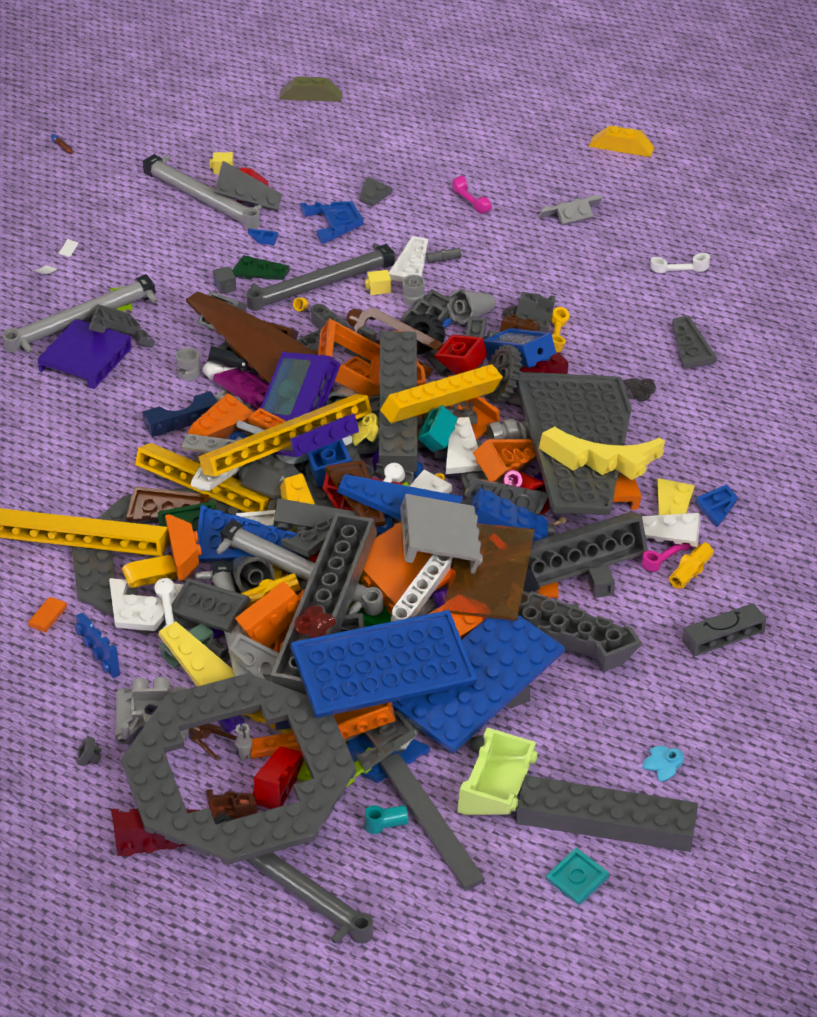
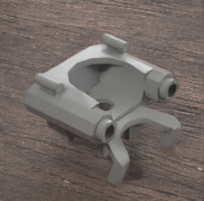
(132, 704)

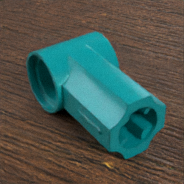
(379, 818)

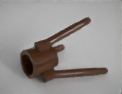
(204, 731)

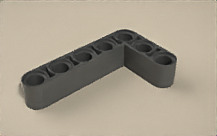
(319, 316)

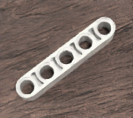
(423, 580)

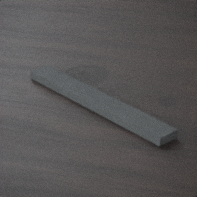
(431, 822)

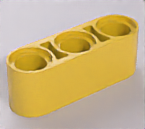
(149, 571)

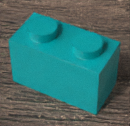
(437, 428)

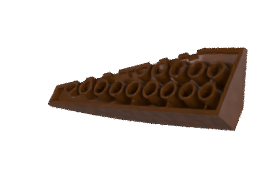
(247, 334)

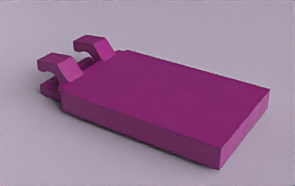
(244, 385)

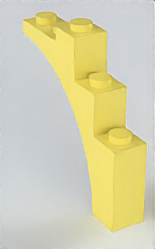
(603, 458)

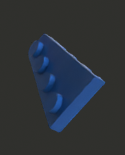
(100, 646)

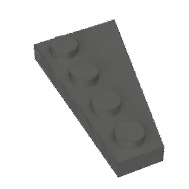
(242, 187)
(522, 497)

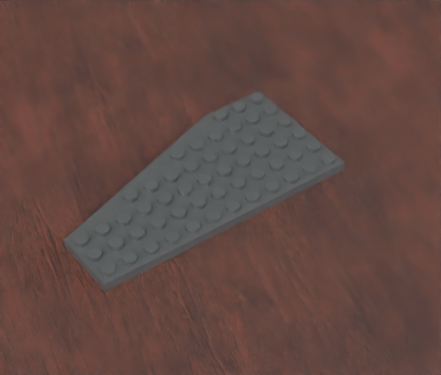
(586, 408)

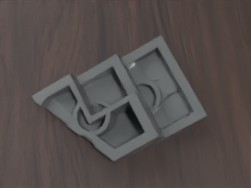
(433, 304)
(537, 308)

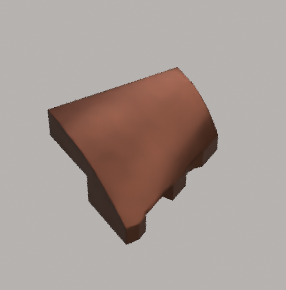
(235, 804)

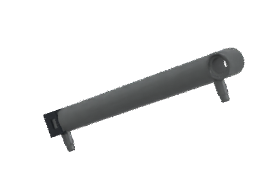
(258, 298)
(350, 921)

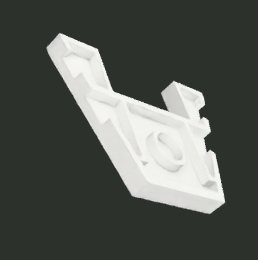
(137, 611)

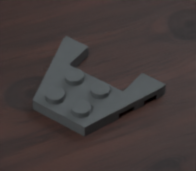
(123, 322)
(385, 740)

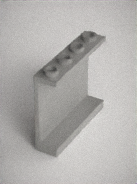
(440, 529)

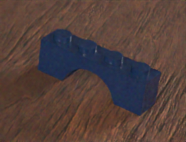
(162, 421)

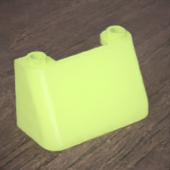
(497, 775)

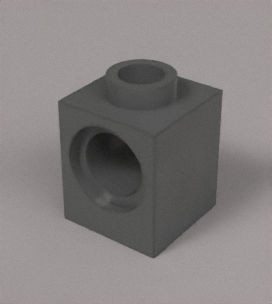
(601, 581)

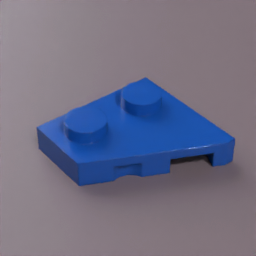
(717, 503)

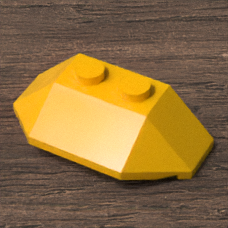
(623, 140)

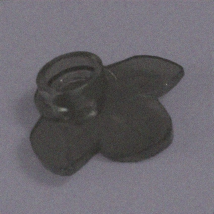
(639, 389)

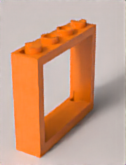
(359, 344)

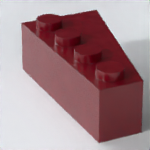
(133, 838)

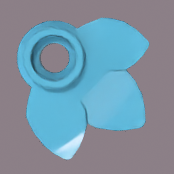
(663, 762)

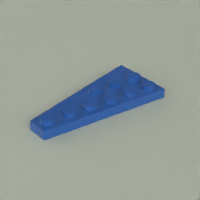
(384, 495)
(213, 522)

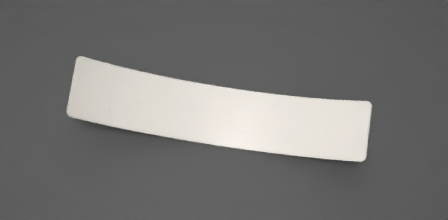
(67, 250)

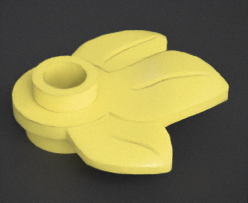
(367, 429)

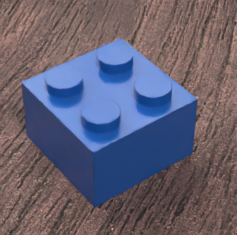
(327, 455)

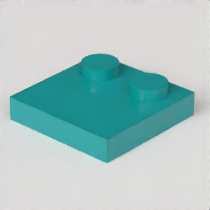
(577, 876)

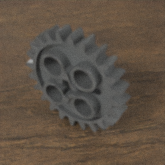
(508, 364)

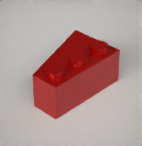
(277, 777)

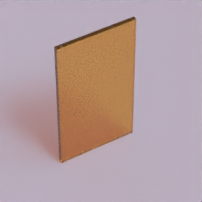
(500, 579)

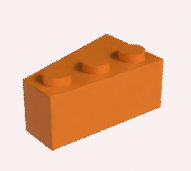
(269, 615)

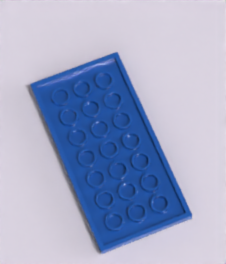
(505, 661)
(382, 663)

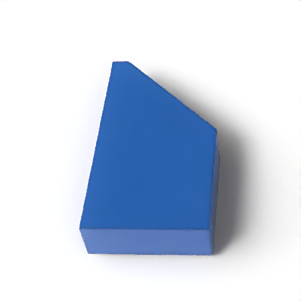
(263, 236)

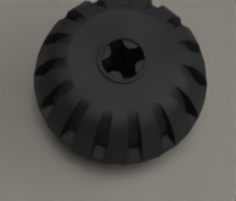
(428, 325)

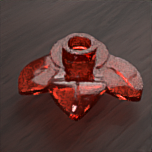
(314, 622)

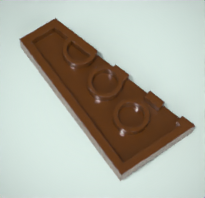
(356, 468)
(148, 501)

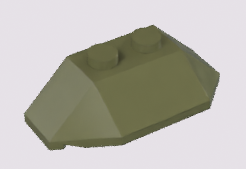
(311, 89)

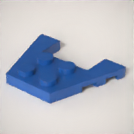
(339, 215)
(409, 755)

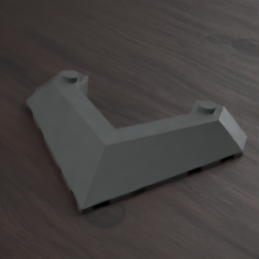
(578, 633)

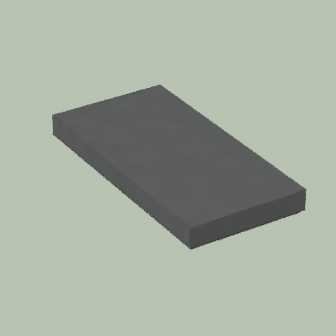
(209, 605)

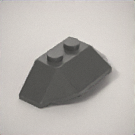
(267, 475)

